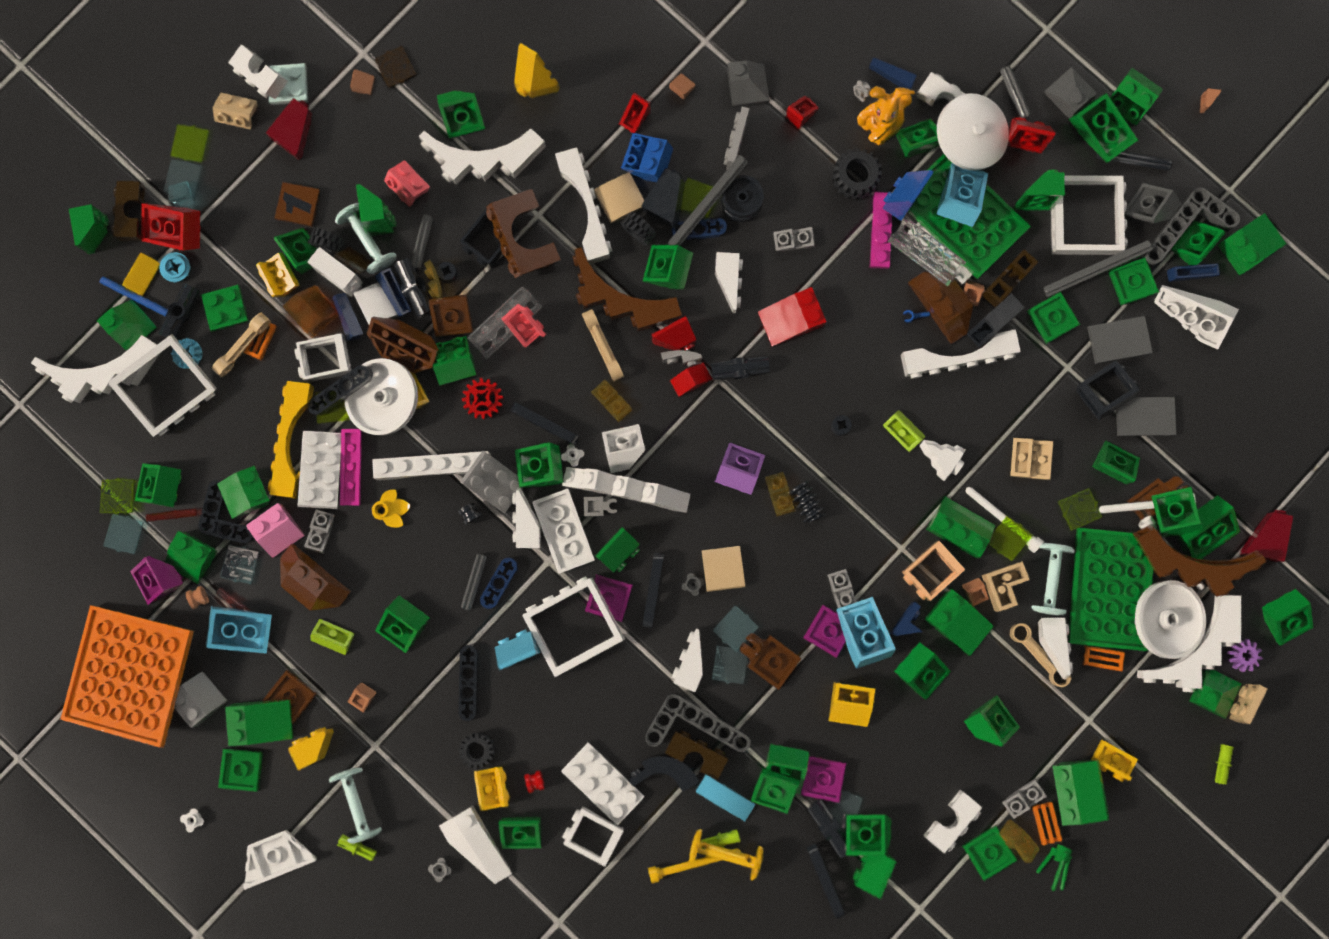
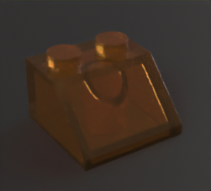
(311, 310)

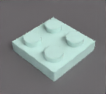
(296, 86)

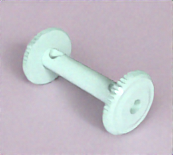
(381, 262)
(1053, 578)
(355, 805)

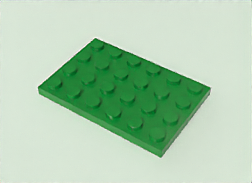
(978, 245)
(1106, 587)

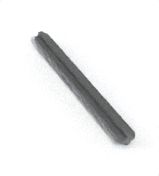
(708, 201)
(1097, 268)

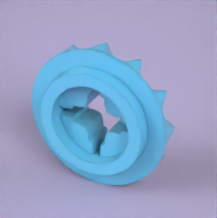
(166, 265)
(194, 349)

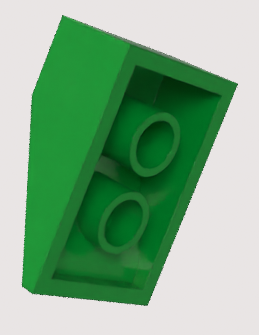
(1103, 128)
(1252, 244)
(959, 621)
(259, 722)

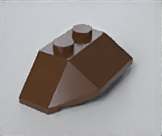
(945, 304)
(402, 343)
(309, 581)

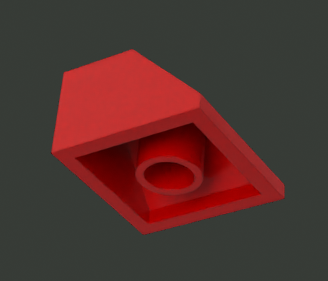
(675, 336)

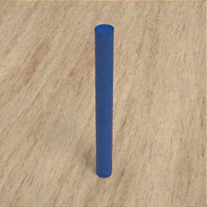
(134, 296)

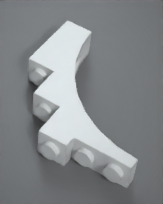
(485, 163)
(77, 382)
(626, 488)
(1187, 671)

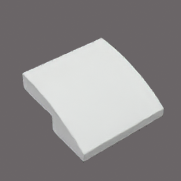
(375, 303)

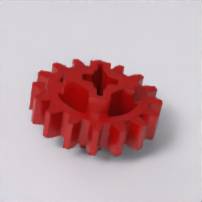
(488, 393)

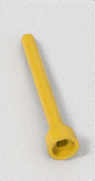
(657, 873)

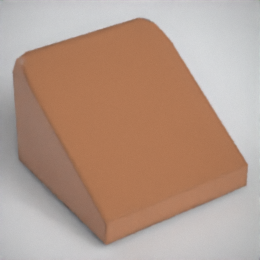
(362, 82)
(681, 86)
(1208, 98)
(973, 291)
(975, 592)
(362, 697)

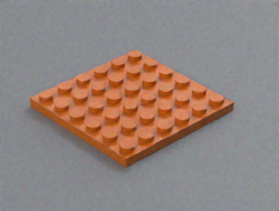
(127, 676)

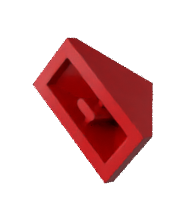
(801, 111)
(635, 113)
(690, 379)

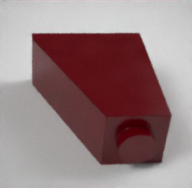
(292, 127)
(1271, 537)

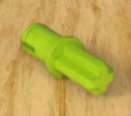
(1224, 764)
(723, 839)
(356, 848)

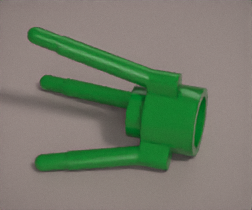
(1063, 856)

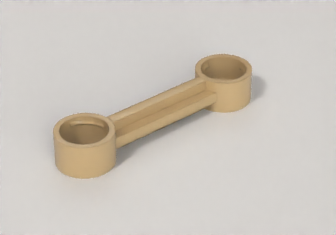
(602, 344)
(226, 363)
(1041, 656)

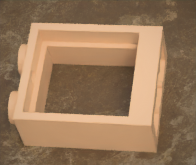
(949, 560)

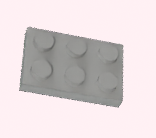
(736, 136)
(492, 481)

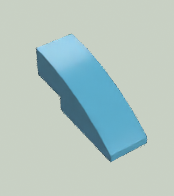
(725, 797)

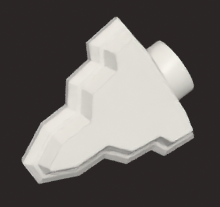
(944, 458)

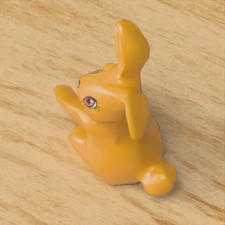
(886, 114)

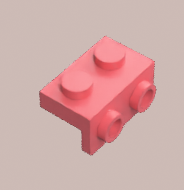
(406, 182)
(523, 325)

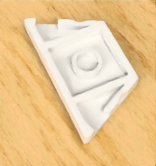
(274, 857)

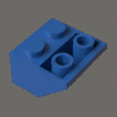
(647, 157)

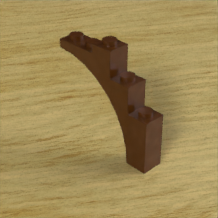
(645, 312)
(1192, 570)

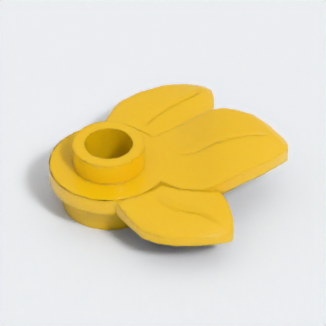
(393, 509)

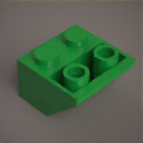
(1135, 96)
(454, 361)

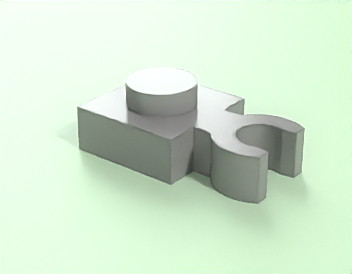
(596, 506)

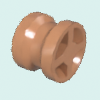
(197, 597)

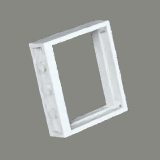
(1057, 223)
(177, 416)
(565, 593)

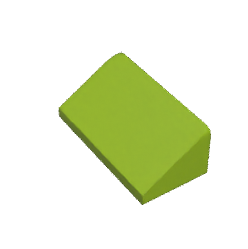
(904, 431)
(332, 636)

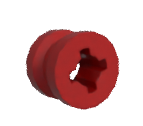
(534, 781)

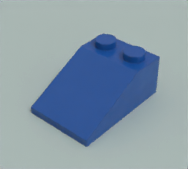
(906, 193)

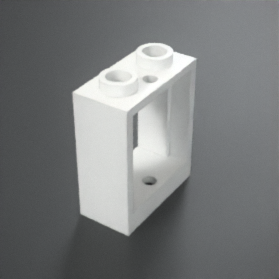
(335, 272)
(342, 352)
(603, 859)

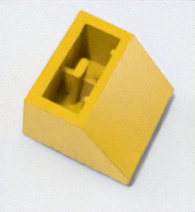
(851, 704)
(310, 750)

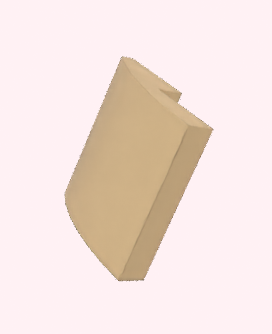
(619, 197)
(1032, 458)
(723, 568)

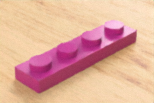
(880, 233)
(350, 467)

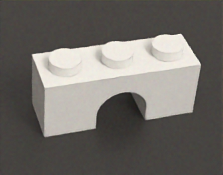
(247, 64)
(935, 88)
(945, 836)

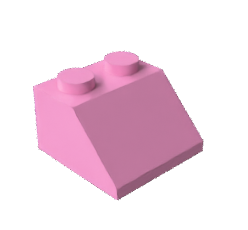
(275, 530)

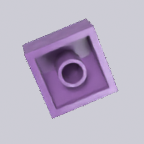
(740, 468)

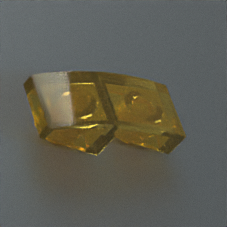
(436, 286)
(611, 400)
(779, 494)
(1017, 838)

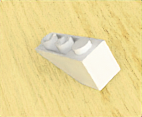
(727, 275)
(527, 525)
(1053, 639)
(691, 667)

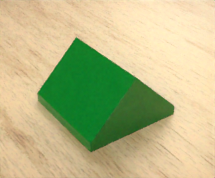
(918, 138)
(1197, 242)
(297, 248)
(1117, 463)
(520, 832)

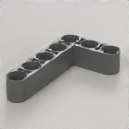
(1182, 221)
(696, 721)

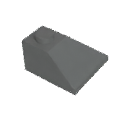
(747, 83)
(1070, 92)
(1153, 204)

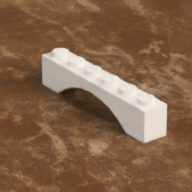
(571, 169)
(922, 361)
(423, 465)

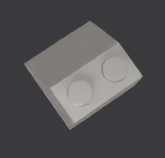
(198, 700)

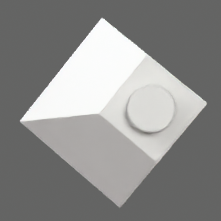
(623, 447)

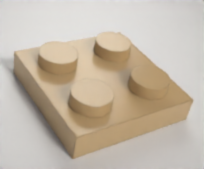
(1248, 703)

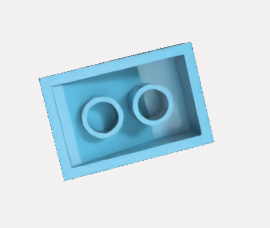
(963, 195)
(238, 630)
(865, 633)
(516, 650)

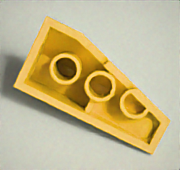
(531, 76)

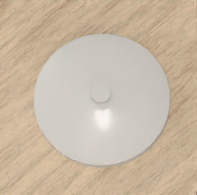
(972, 132)
(385, 401)
(1170, 619)

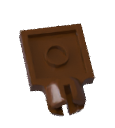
(1154, 488)
(769, 659)

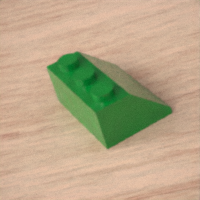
(1043, 193)
(374, 213)
(1218, 526)
(961, 528)
(1080, 792)

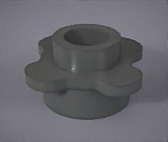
(692, 579)

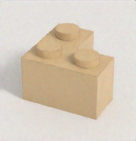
(999, 585)

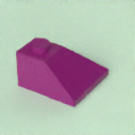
(155, 578)

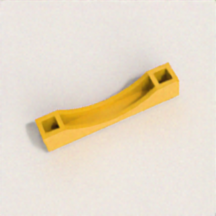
(296, 400)

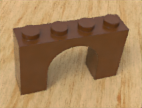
(520, 259)

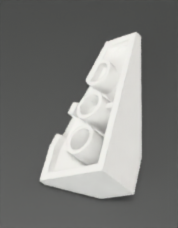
(1201, 315)
(471, 838)

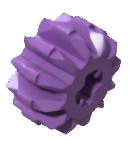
(1252, 655)

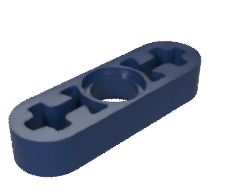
(713, 232)
(502, 568)

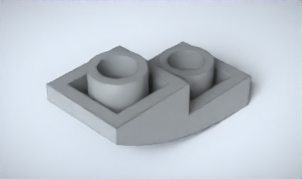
(794, 239)
(688, 358)
(319, 531)
(841, 588)
(1024, 798)

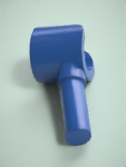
(915, 315)

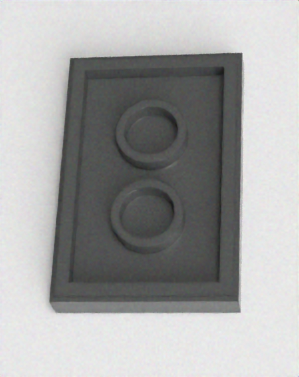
(1119, 340)
(1147, 417)

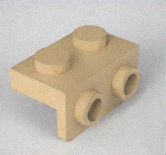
(234, 110)

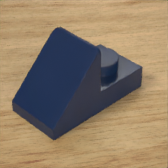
(903, 625)

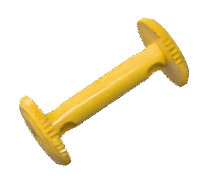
(726, 854)

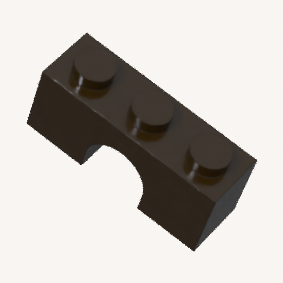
(127, 195)
(1009, 278)
(713, 760)

